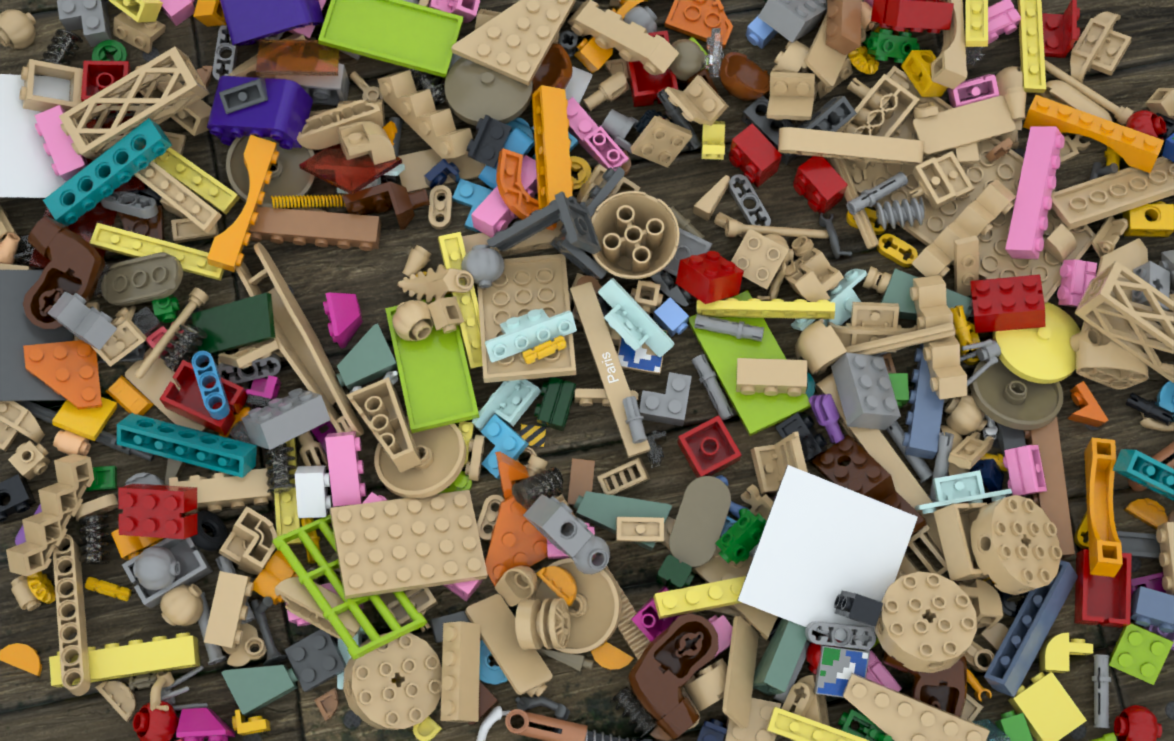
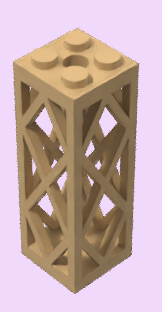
(174, 61)
(1139, 316)

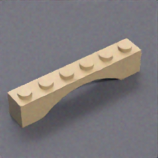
(950, 66)

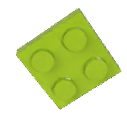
(1140, 653)

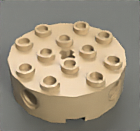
(1016, 545)
(926, 622)
(400, 703)

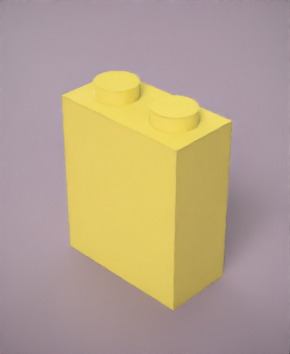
(1047, 708)

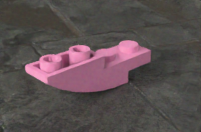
(593, 138)

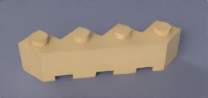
(630, 40)
(419, 112)
(974, 220)
(942, 355)
(58, 504)

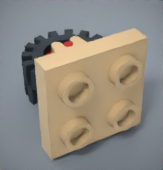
(659, 138)

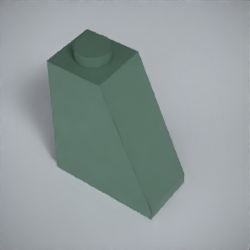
(367, 360)
(259, 686)

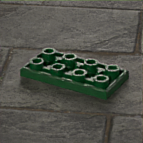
(236, 324)

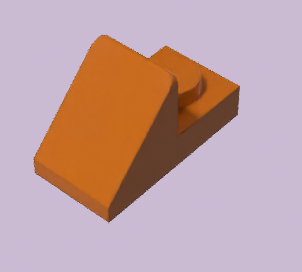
(1090, 410)
(509, 472)

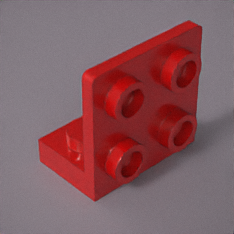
(1061, 31)

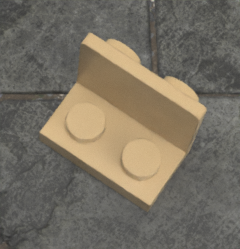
(791, 96)
(698, 102)
(759, 258)
(124, 339)

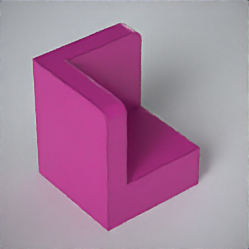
(265, 387)

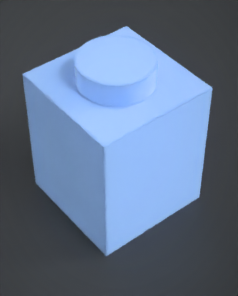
(759, 33)
(671, 317)

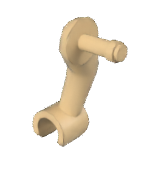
(775, 286)
(1152, 424)
(163, 680)

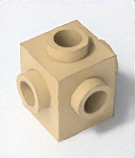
(650, 291)
(30, 459)

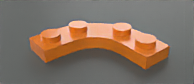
(511, 188)

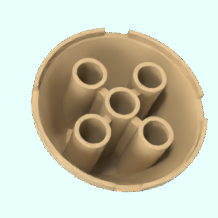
(635, 235)

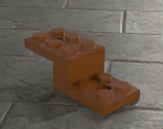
(862, 476)

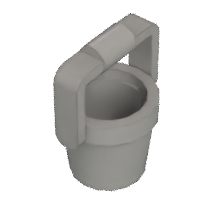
(618, 126)

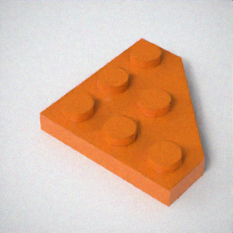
(698, 18)
(68, 370)
(513, 541)

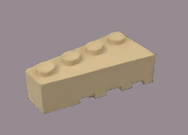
(384, 416)
(228, 490)

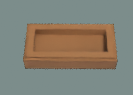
(580, 479)

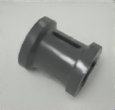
(568, 41)

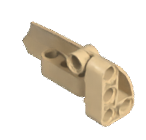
(1097, 354)

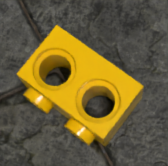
(918, 69)

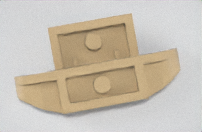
(1099, 47)
(871, 322)
(16, 420)

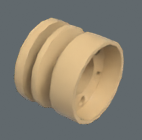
(542, 624)

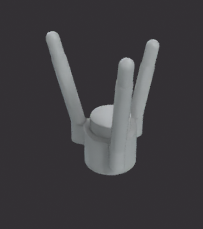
(986, 351)
(169, 696)

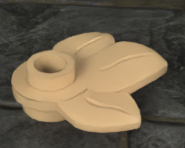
(241, 654)

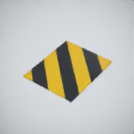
(533, 434)

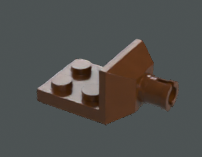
(387, 195)

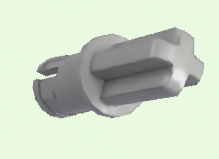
(634, 419)

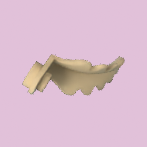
(436, 283)

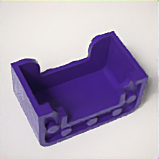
(258, 19)
(277, 118)

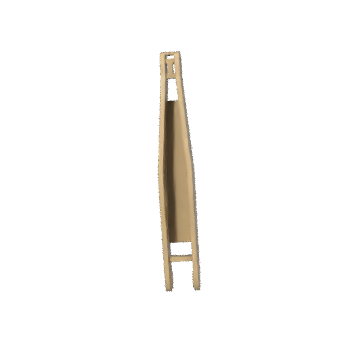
(300, 343)

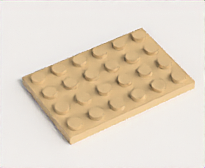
(522, 287)
(407, 544)

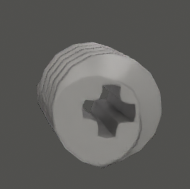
(900, 213)

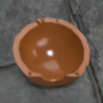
(554, 70)
(743, 77)

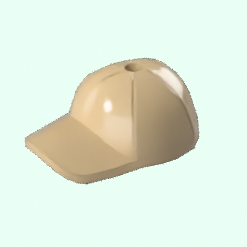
(517, 584)

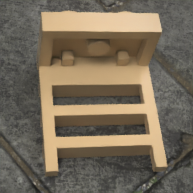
(772, 461)
(909, 567)

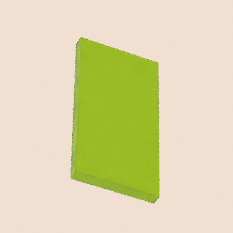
(393, 33)
(722, 351)
(434, 378)

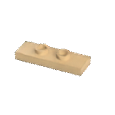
(966, 264)

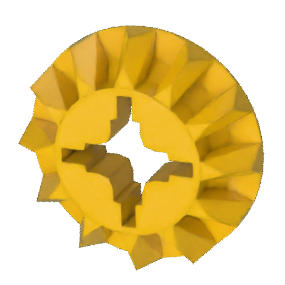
(862, 61)
(581, 165)
(41, 587)

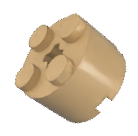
(792, 59)
(708, 685)

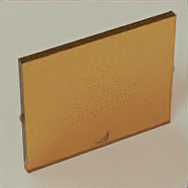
(296, 58)

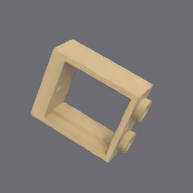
(41, 103)

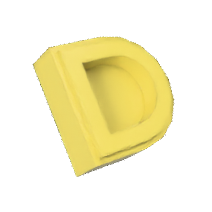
(426, 730)

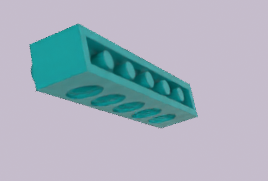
(96, 173)
(186, 445)
(1146, 472)

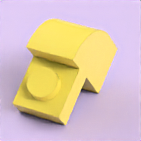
(713, 141)
(1056, 652)

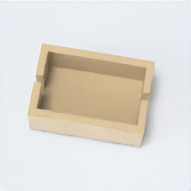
(954, 531)

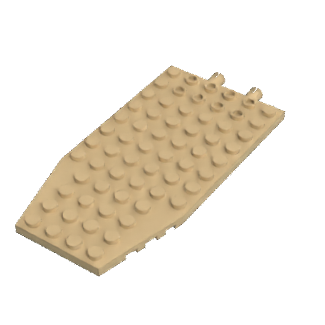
(888, 112)

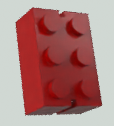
(913, 15)
(645, 85)
(1008, 303)
(189, 401)
(157, 511)
(1102, 598)

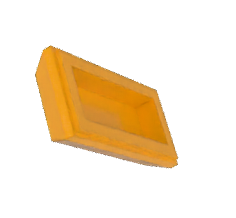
(129, 397)

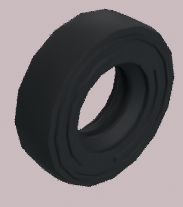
(216, 526)

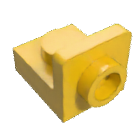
(254, 725)

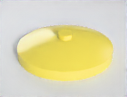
(1040, 353)

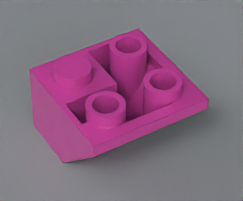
(344, 315)
(648, 619)
(202, 724)

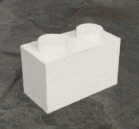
(312, 491)

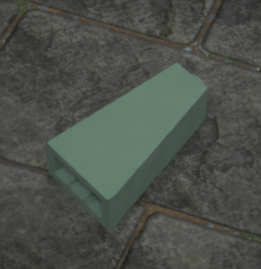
(899, 292)
(604, 508)
(780, 658)

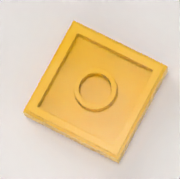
(85, 422)

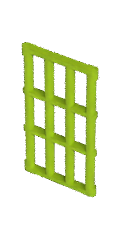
(349, 604)

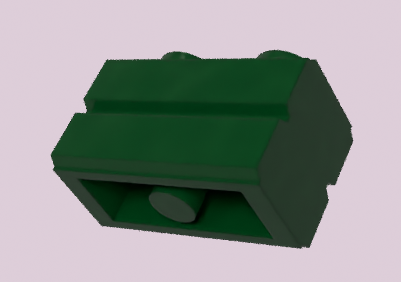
(555, 404)
(674, 574)

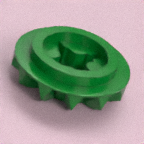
(111, 46)

